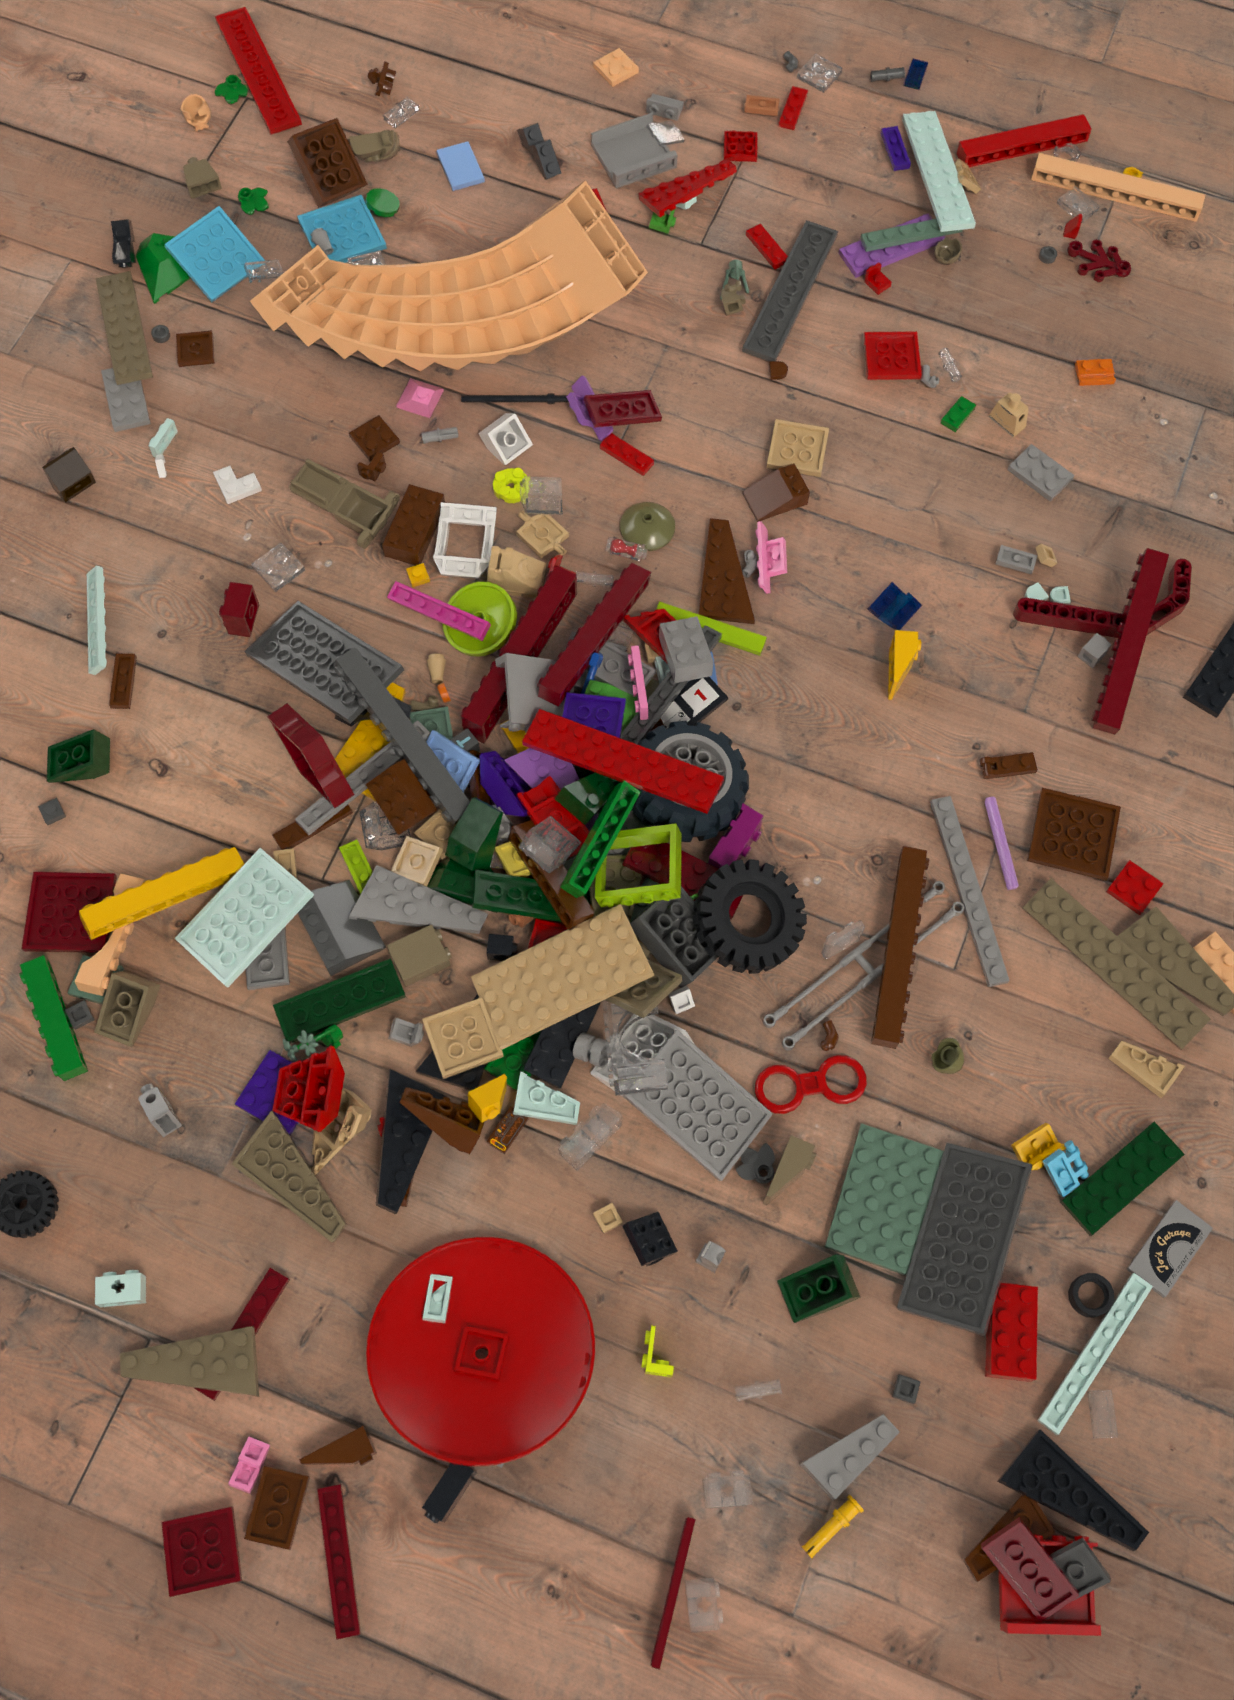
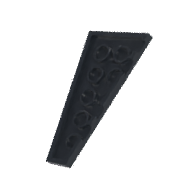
(402, 1142)

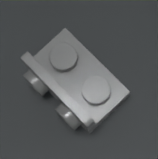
(664, 106)

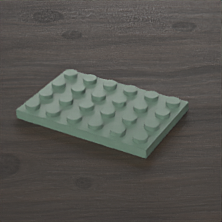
(883, 1199)

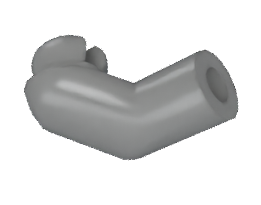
(930, 381)
(751, 563)

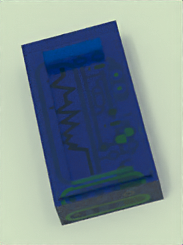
(916, 74)

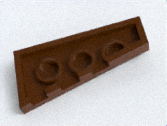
(1032, 1516)

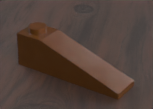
(449, 1120)

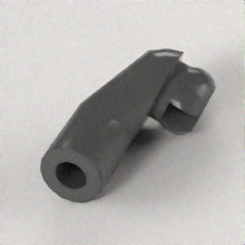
(792, 60)

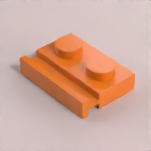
(1095, 372)

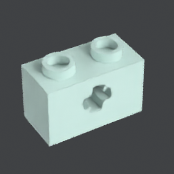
(133, 1292)

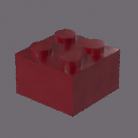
(239, 609)

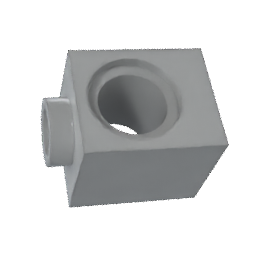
(1094, 650)

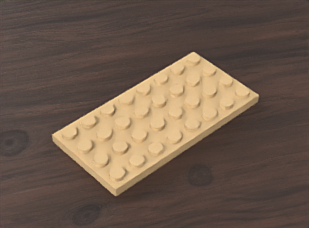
(562, 976)

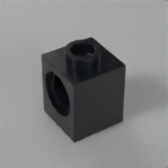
(501, 947)

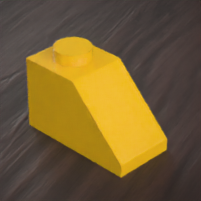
(488, 1098)

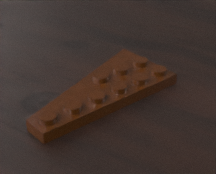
(723, 584)

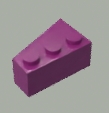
(738, 838)

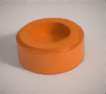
(443, 693)

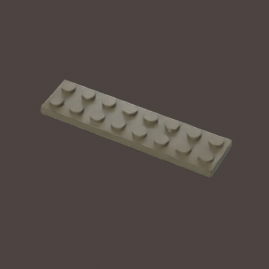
(124, 328)

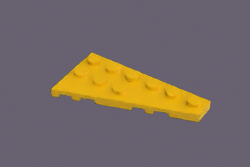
(365, 742)

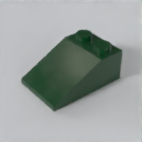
(79, 758)
(475, 836)
(818, 1288)

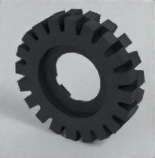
(725, 941)

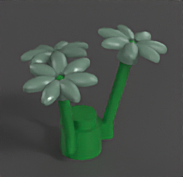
(329, 1037)

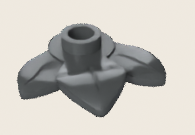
(756, 1161)

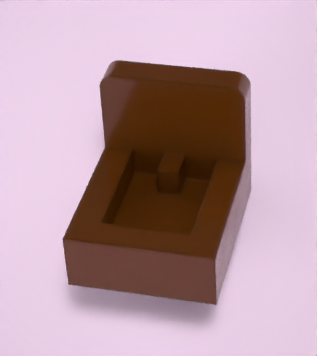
(374, 469)

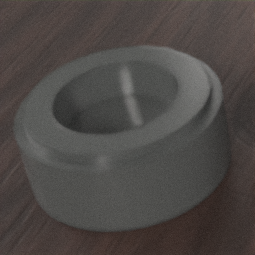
(1048, 254)
(160, 334)

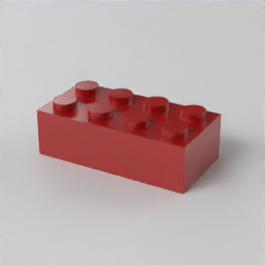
(1013, 1334)

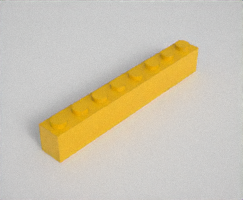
(160, 893)

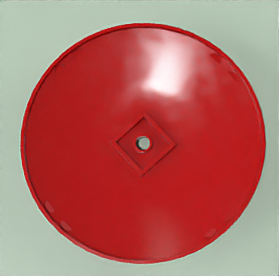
(500, 1301)

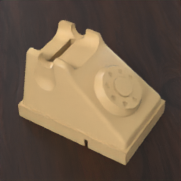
(516, 572)

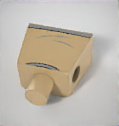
(1010, 414)

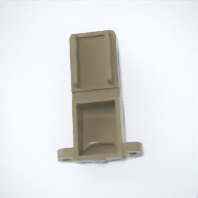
(375, 146)
(345, 500)

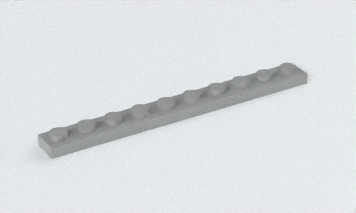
(969, 892)

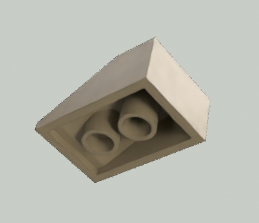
(126, 1007)
(795, 1159)

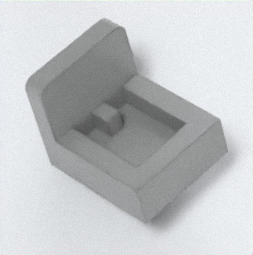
(406, 1032)

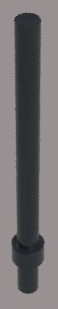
(550, 398)

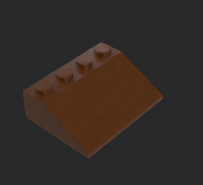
(327, 162)

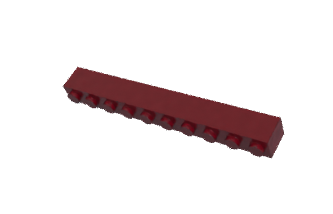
(594, 634)
(1130, 641)

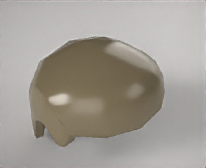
(948, 250)

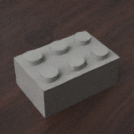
(686, 649)

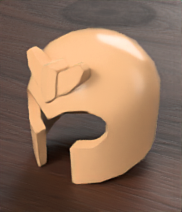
(196, 111)

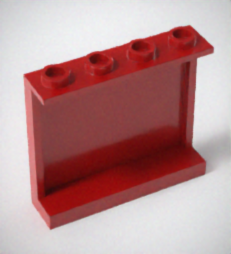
(1072, 1619)

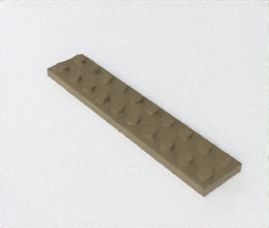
(1116, 964)

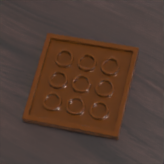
(1074, 834)

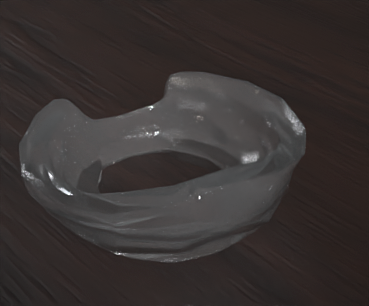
(1070, 149)

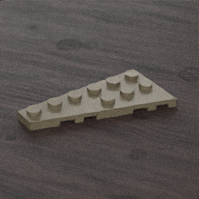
(207, 1362)

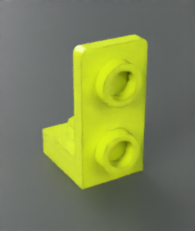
(661, 1367)

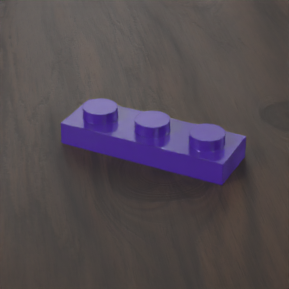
(895, 148)

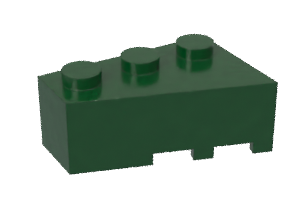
(586, 795)

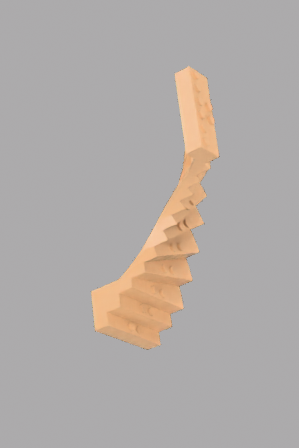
(466, 306)

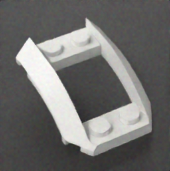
(464, 515)

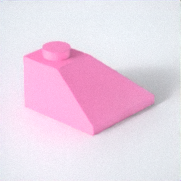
(420, 398)

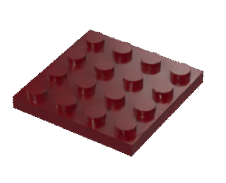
(54, 909)

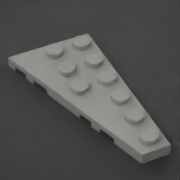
(408, 903)

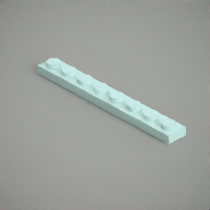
(1094, 1354)

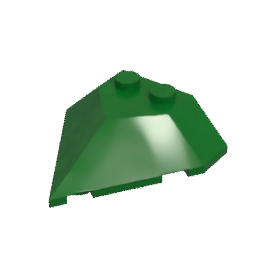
(159, 267)

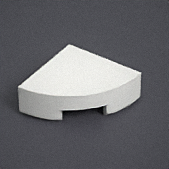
(160, 460)

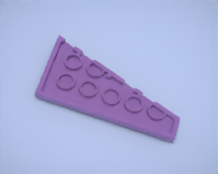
(537, 766)

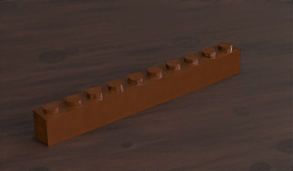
(899, 948)

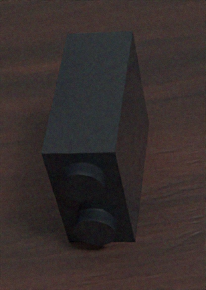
(448, 1492)

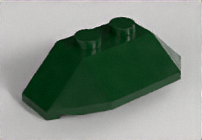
(454, 881)

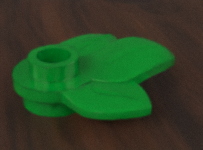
(231, 89)
(253, 200)

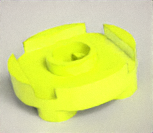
(505, 477)

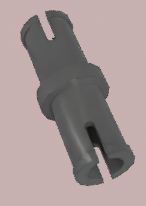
(887, 74)

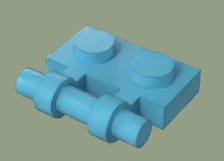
(1060, 1170)

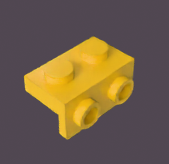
(1037, 1146)

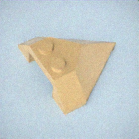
(350, 1121)

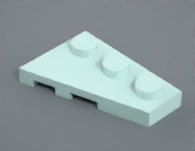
(541, 1102)

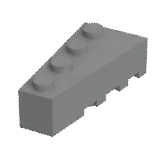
(844, 1460)

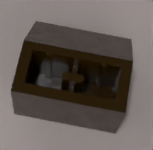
(69, 474)

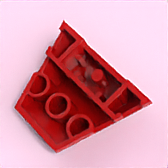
(311, 1090)

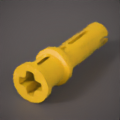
(840, 1519)

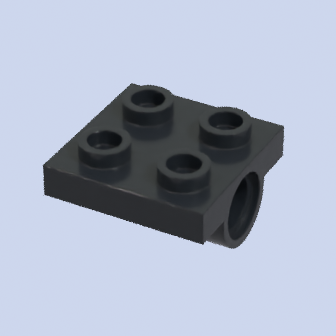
(650, 1239)

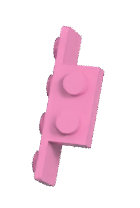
(771, 557)

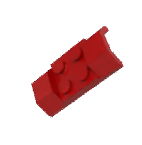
(541, 804)

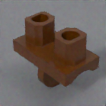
(376, 76)

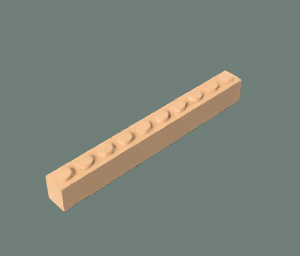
(1118, 187)

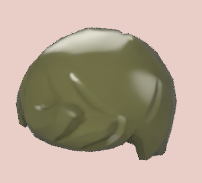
(948, 1057)

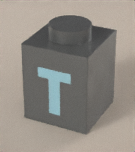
(466, 741)

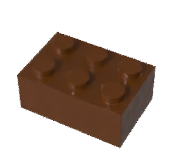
(401, 796)

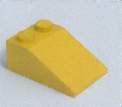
(902, 654)

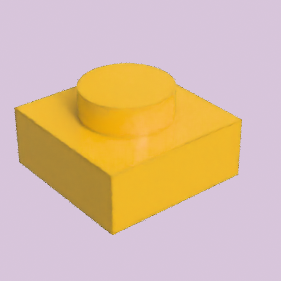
(418, 575)

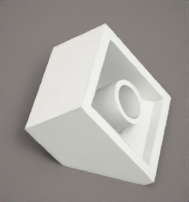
(506, 438)

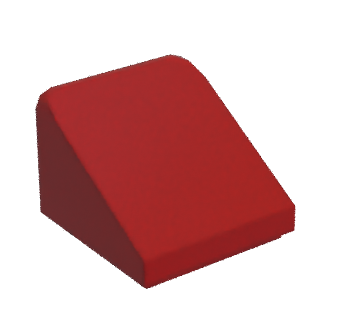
(1072, 227)

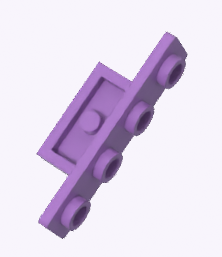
(580, 389)

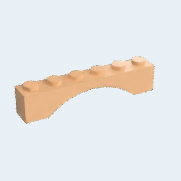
(97, 971)

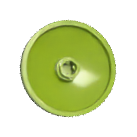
(490, 604)

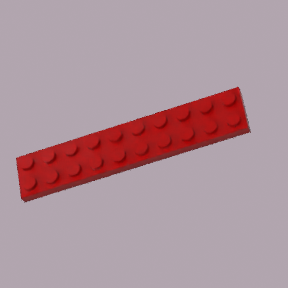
(258, 70)
(623, 761)

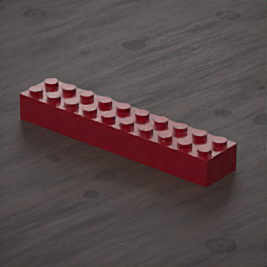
(527, 640)

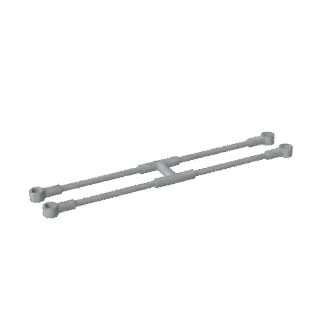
(857, 955)

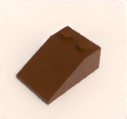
(777, 493)

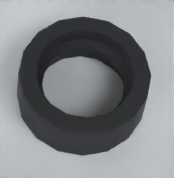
(1103, 1283)

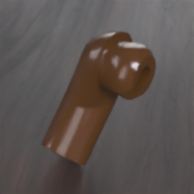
(831, 1038)

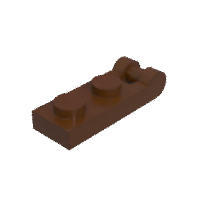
(1008, 765)

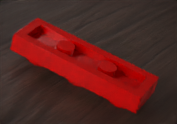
(793, 108)
(767, 246)
(627, 454)

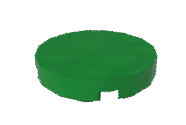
(382, 202)

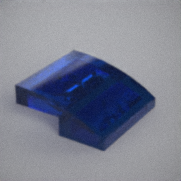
(894, 607)

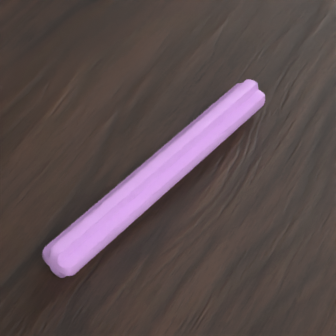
(1001, 843)

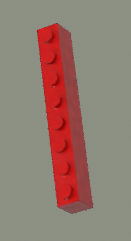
(1024, 141)

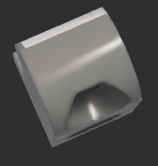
(710, 1256)

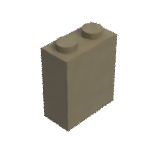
(419, 955)

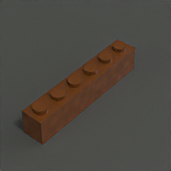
(569, 909)

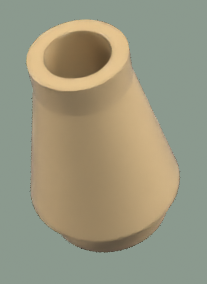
(436, 666)

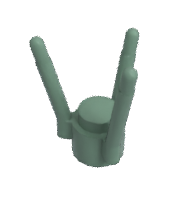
(736, 271)

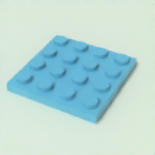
(348, 228)
(213, 253)

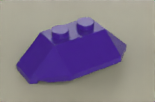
(502, 783)

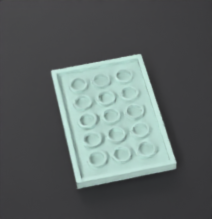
(244, 917)

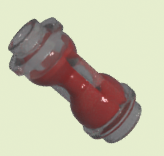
(619, 547)

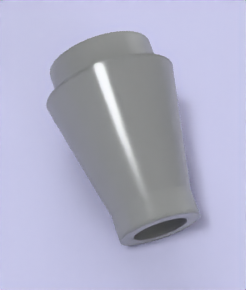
(321, 238)

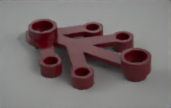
(1119, 267)

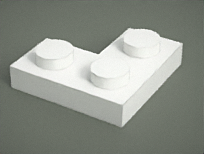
(233, 488)

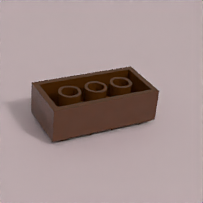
(413, 525)

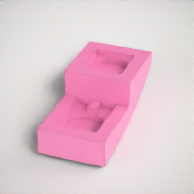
(249, 1465)

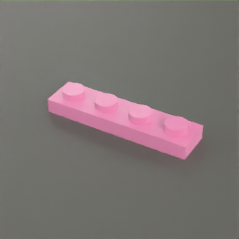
(638, 689)

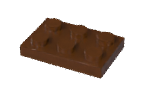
(277, 1508)

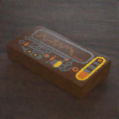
(507, 1131)

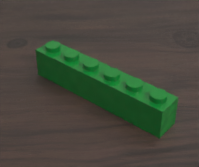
(600, 839)
(54, 1022)

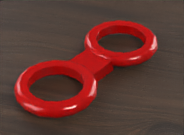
(811, 1084)

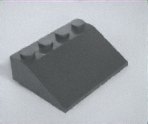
(335, 936)
(672, 938)

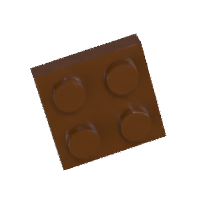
(195, 348)
(374, 437)

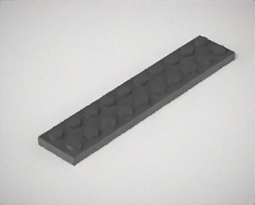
(790, 291)

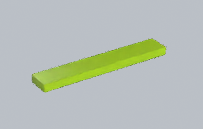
(731, 635)

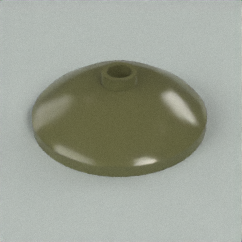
(653, 532)

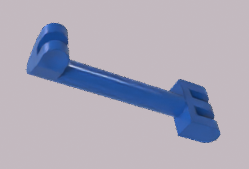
(595, 662)

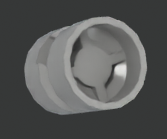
(591, 1049)

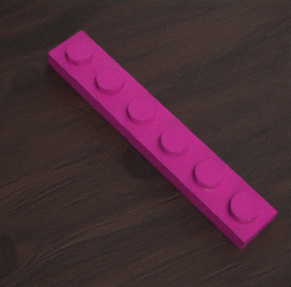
(439, 611)

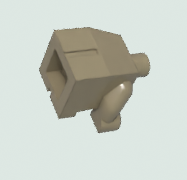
(732, 301)

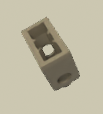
(200, 177)

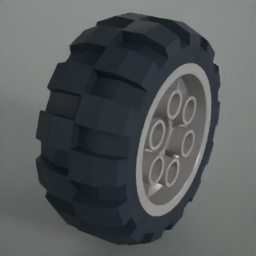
(705, 750)

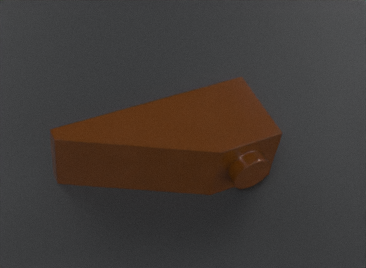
(350, 1449)

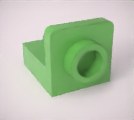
(664, 223)

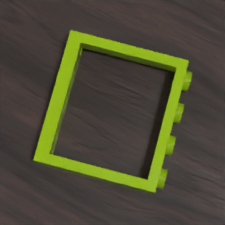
(644, 894)

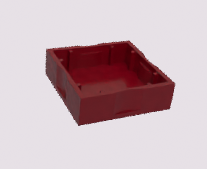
(311, 755)

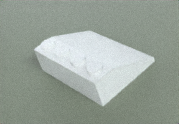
(644, 1039)

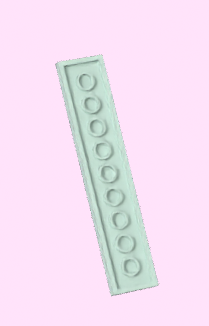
(938, 171)

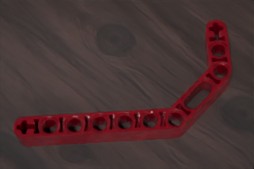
(1029, 609)

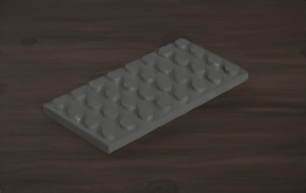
(303, 653)
(965, 1238)

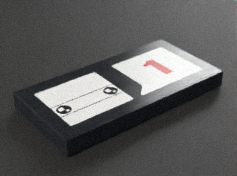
(695, 702)

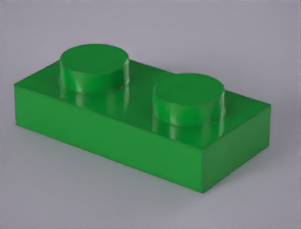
(958, 414)

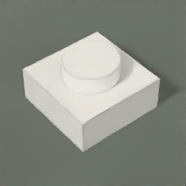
(681, 1000)

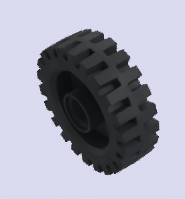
(39, 1208)

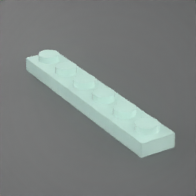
(96, 620)

